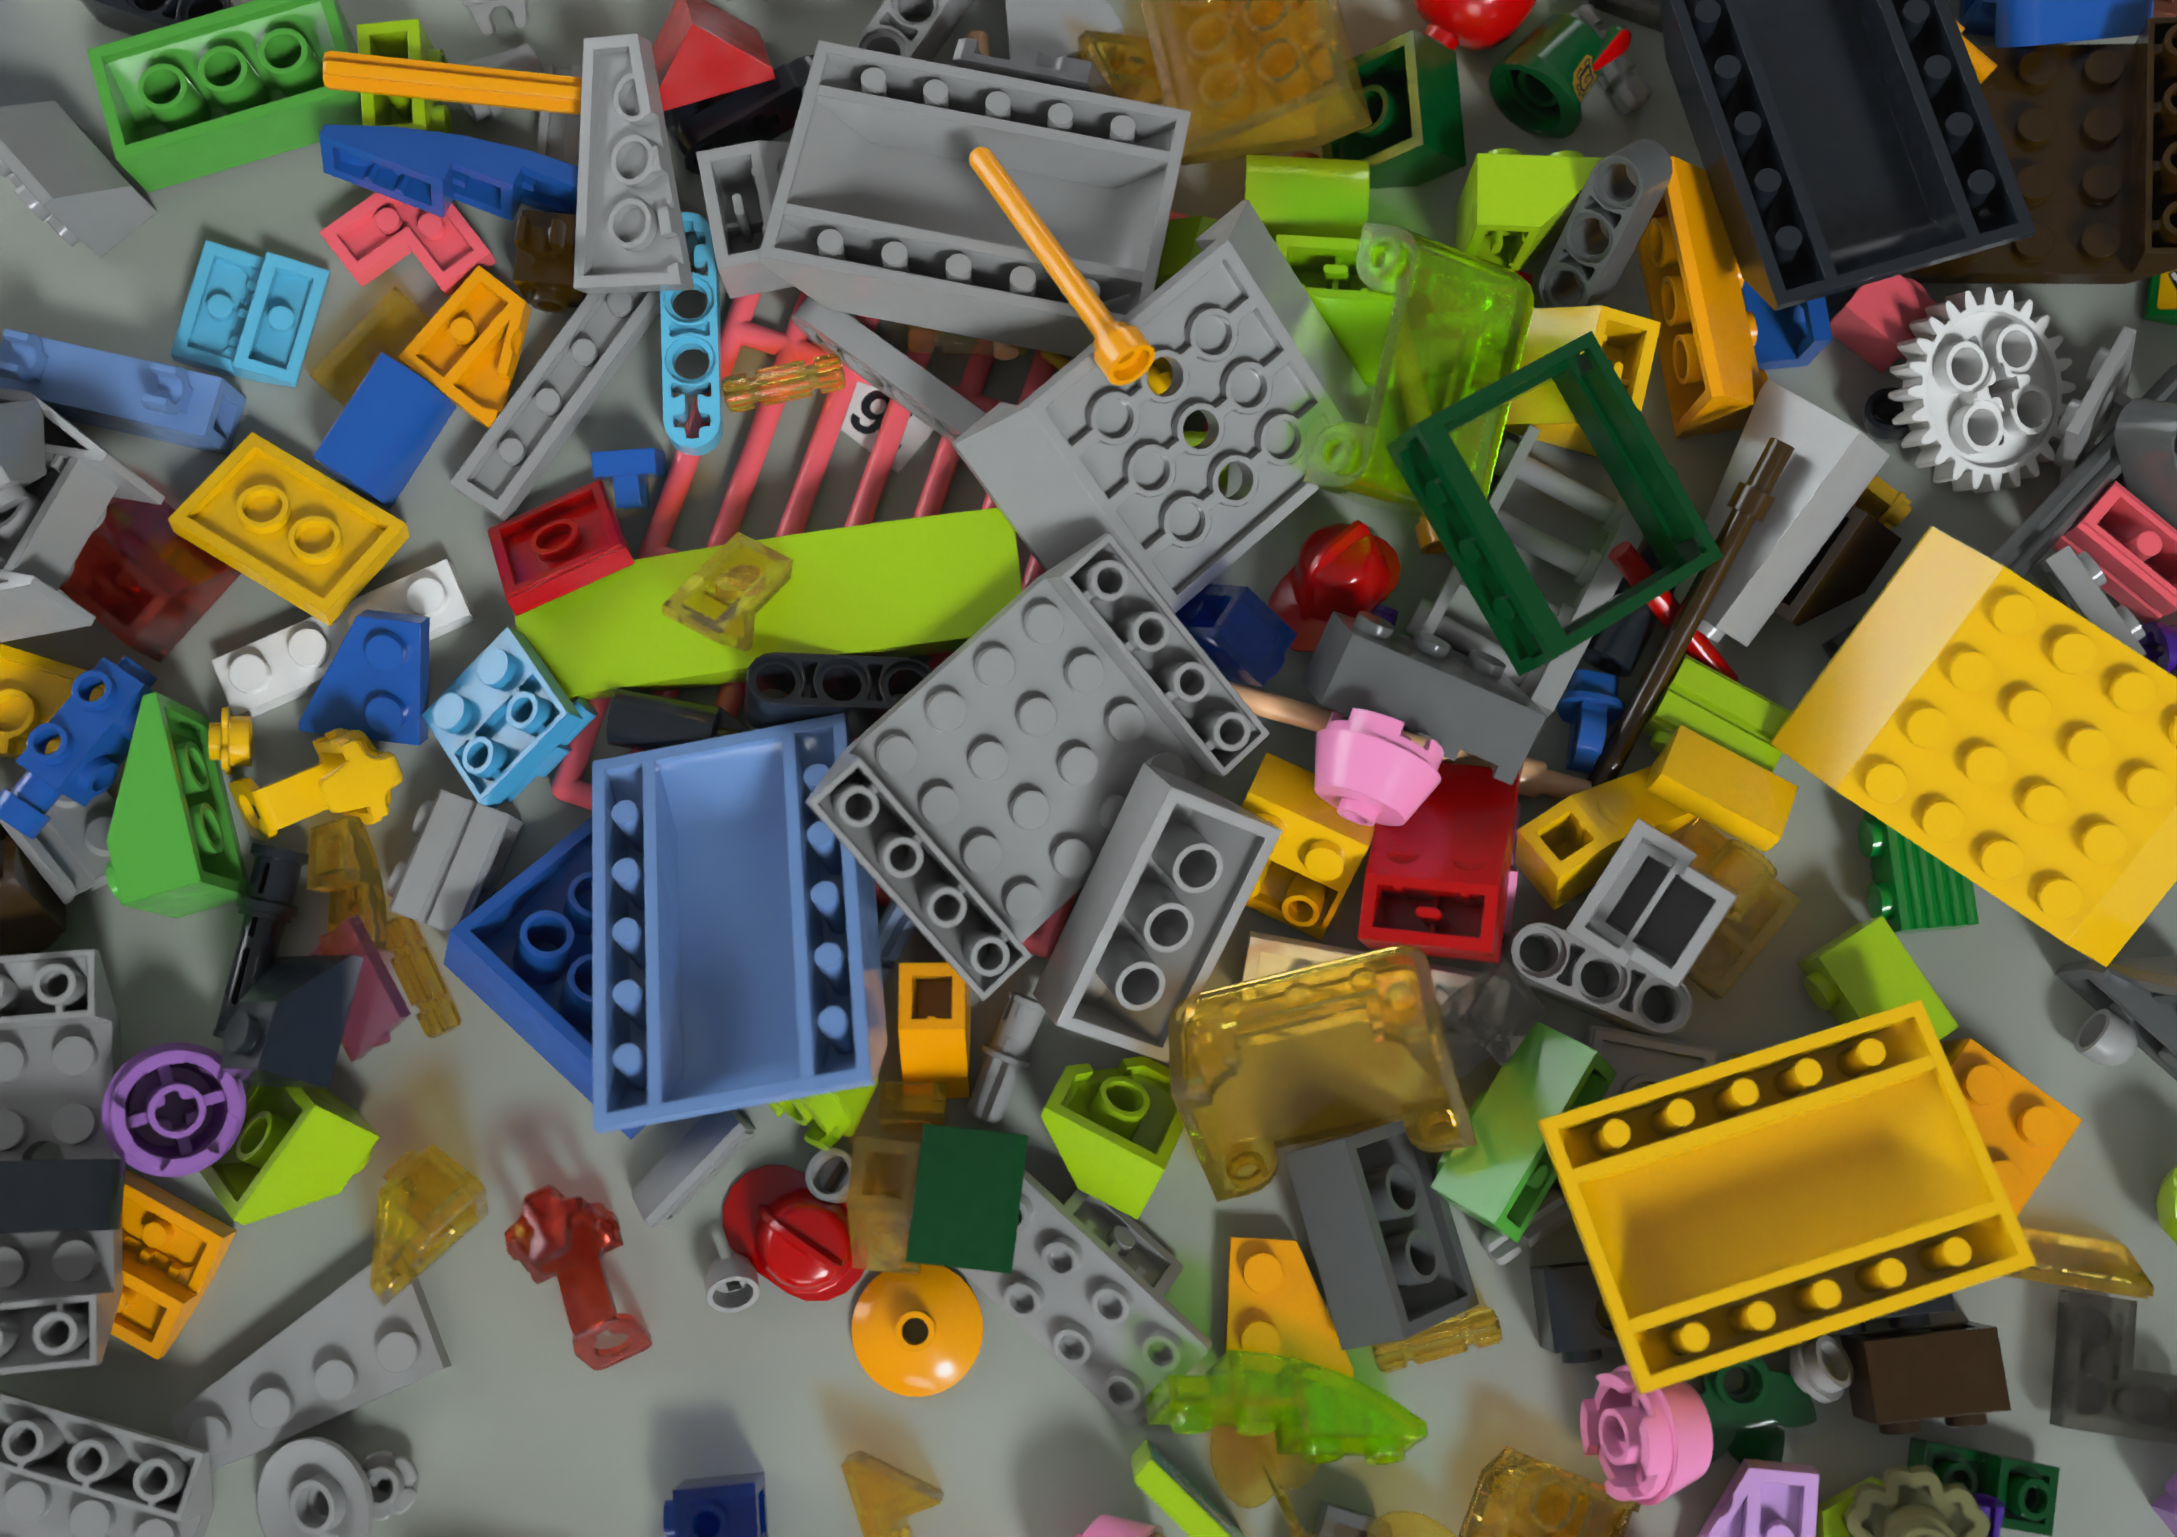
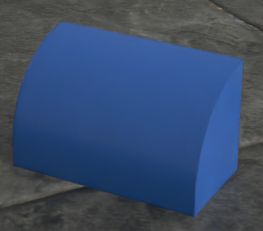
(384, 431)

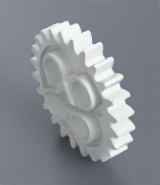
(1981, 390)

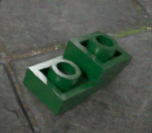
(2022, 1484)

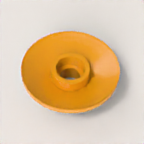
(952, 1321)

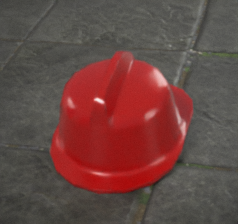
(1336, 571)
(790, 1233)

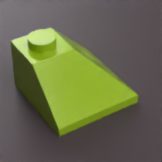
(289, 1152)

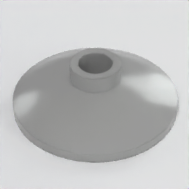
(314, 1492)

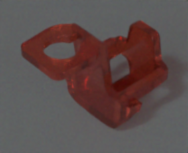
(569, 1242)

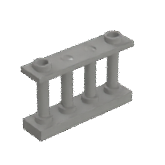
(1591, 570)

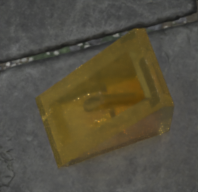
(1124, 63)

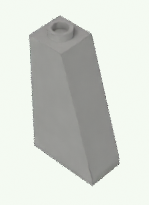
(1811, 498)

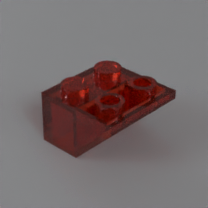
(146, 578)

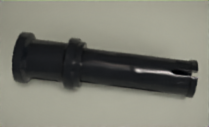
(265, 911)

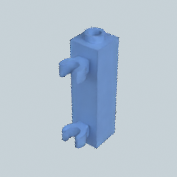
(123, 392)

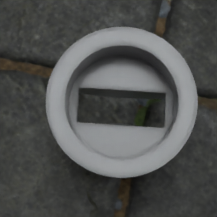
(2106, 1039)
(824, 1172)
(735, 1297)

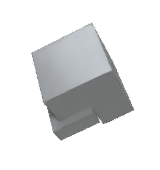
(1653, 906)

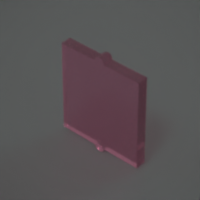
(376, 1001)

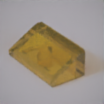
(384, 328)
(2084, 1264)

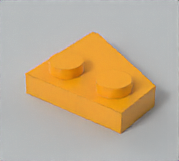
(473, 346)

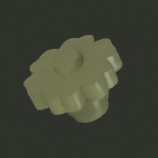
(1914, 1505)

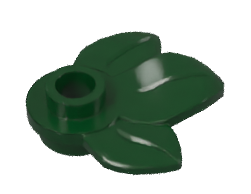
(1754, 1417)

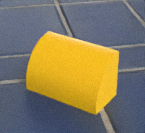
(1722, 789)

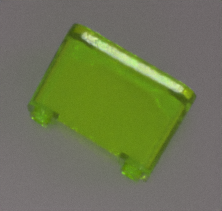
(1449, 335)

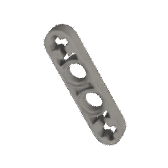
(887, 369)

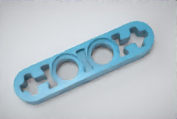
(696, 333)

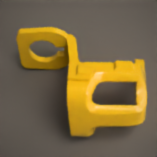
(347, 779)

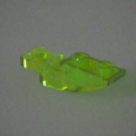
(1305, 1404)

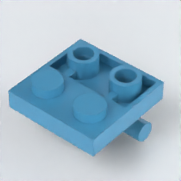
(506, 720)

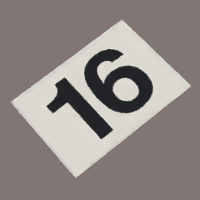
(866, 416)

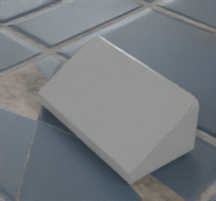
(690, 1166)

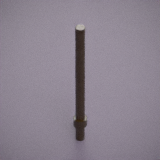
(1748, 504)

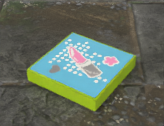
(1178, 1495)

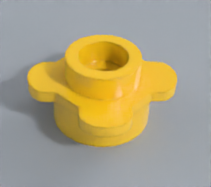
(231, 741)

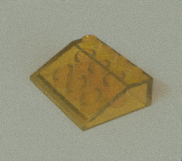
(1256, 74)

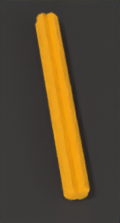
(451, 82)

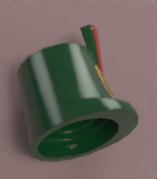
(1552, 73)

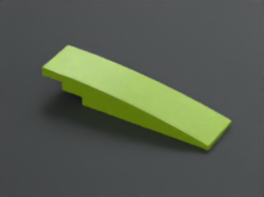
(850, 592)

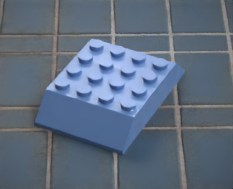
(728, 930)

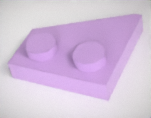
(1767, 1502)

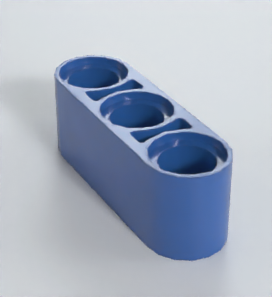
(2063, 21)

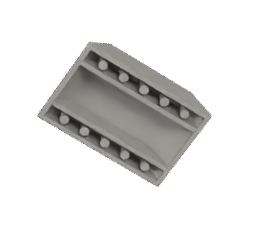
(901, 230)

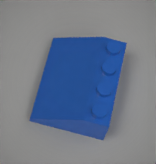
(533, 957)

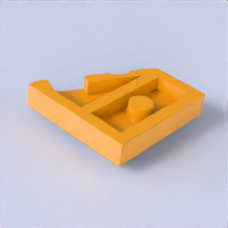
(1277, 1305)

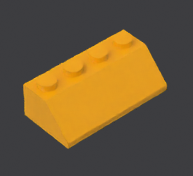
(1699, 300)

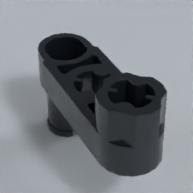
(741, 117)

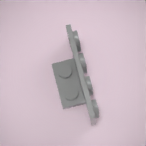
(1094, 1297)

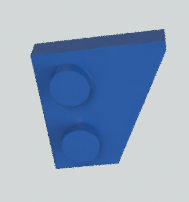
(376, 681)

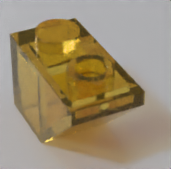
(882, 1202)

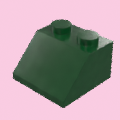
(1413, 113)

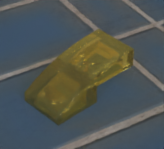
(348, 870)

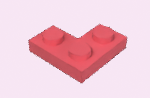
(387, 230)

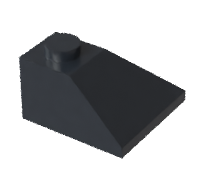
(292, 1022)

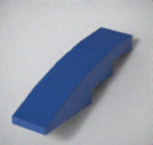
(436, 167)

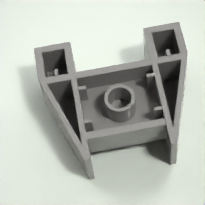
(54, 523)

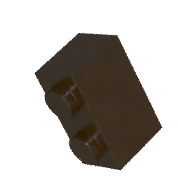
(1927, 1375)

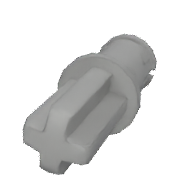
(1005, 1057)

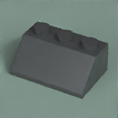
(1380, 1235)

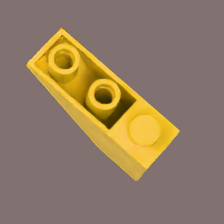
(1578, 837)

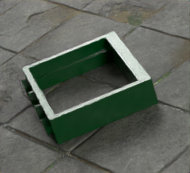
(1481, 544)

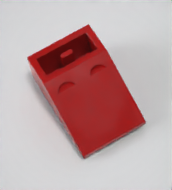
(1445, 870)

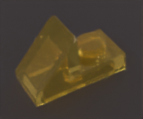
(730, 591)
(885, 1495)

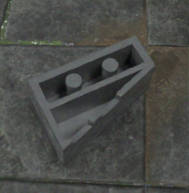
(1428, 687)

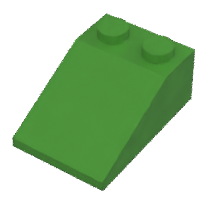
(172, 818)

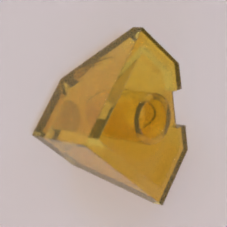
(420, 1217)

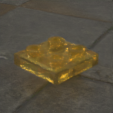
(1753, 917)

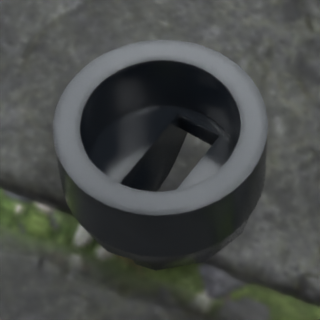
(1886, 409)

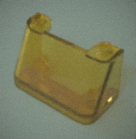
(1313, 1061)

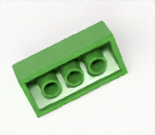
(222, 89)

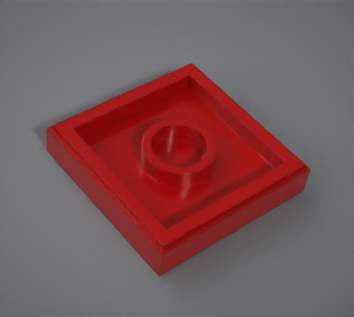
(559, 547)

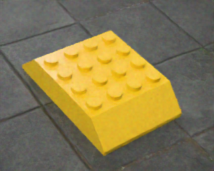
(2004, 743)
(1783, 1196)

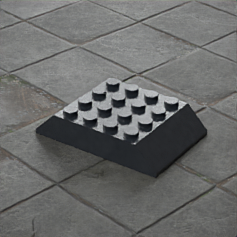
(1841, 139)

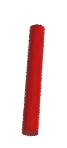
(1665, 607)

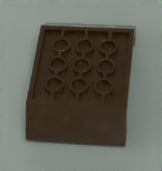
(2092, 159)

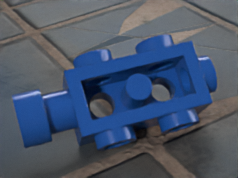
(91, 747)

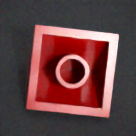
(706, 54)

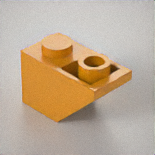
(935, 1026)

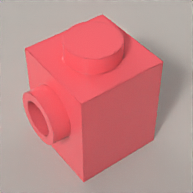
(1879, 318)

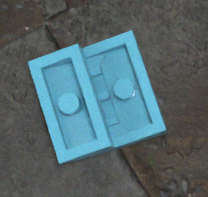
(250, 315)

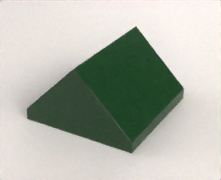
(967, 1198)

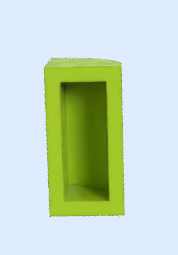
(1308, 195)

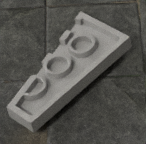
(626, 187)

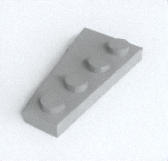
(314, 1371)

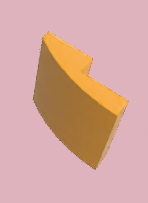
(166, 1262)

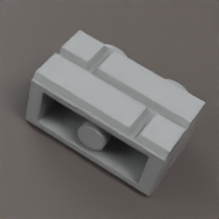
(454, 861)

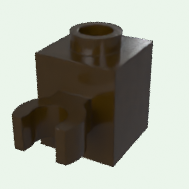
(546, 260)

